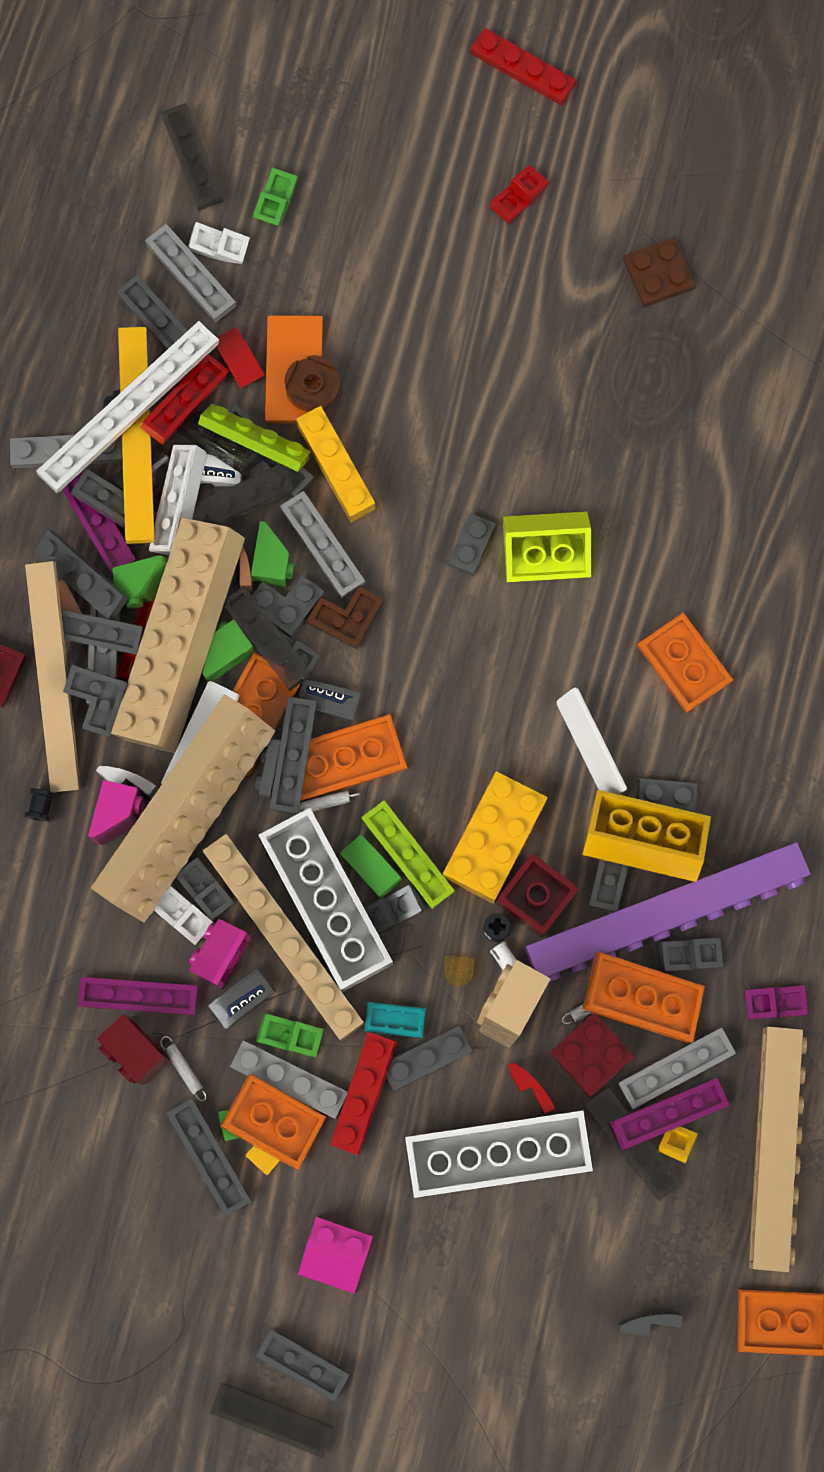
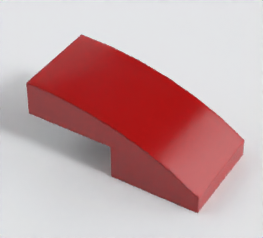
(519, 194)
(238, 358)
(525, 1081)

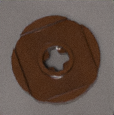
(306, 370)

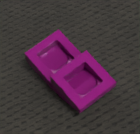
(776, 1002)

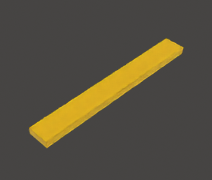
(136, 444)

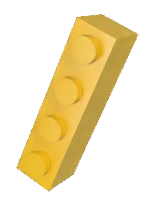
(335, 464)

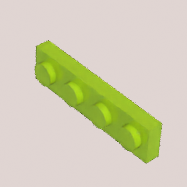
(254, 437)
(407, 854)

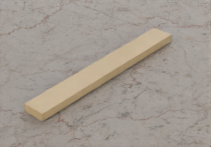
(52, 676)

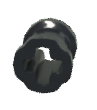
(39, 805)
(504, 922)

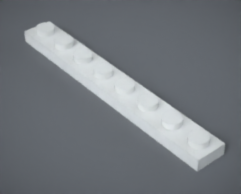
(127, 407)

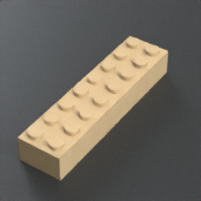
(178, 635)
(183, 809)
(512, 1003)

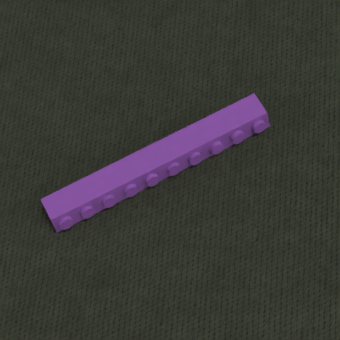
(669, 911)

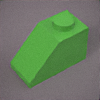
(271, 559)
(140, 580)
(226, 650)

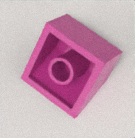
(115, 811)
(219, 953)
(335, 1254)

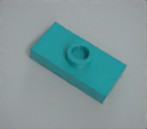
(394, 1020)

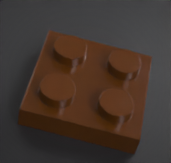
(659, 272)

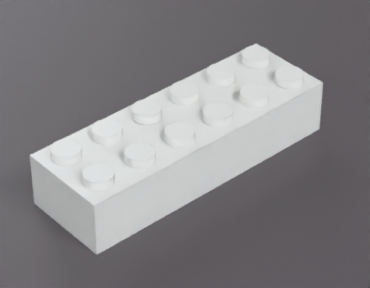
(326, 899)
(498, 1154)

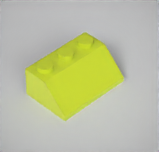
(547, 546)

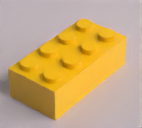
(647, 835)
(494, 837)

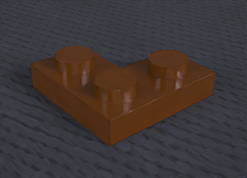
(349, 624)

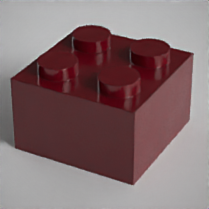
(537, 895)
(132, 1050)
(591, 1055)

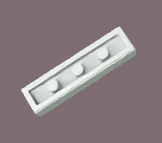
(178, 494)
(207, 703)
(590, 743)

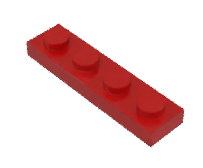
(523, 66)
(184, 399)
(363, 1093)

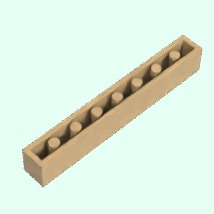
(283, 937)
(776, 1149)

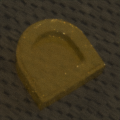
(458, 970)

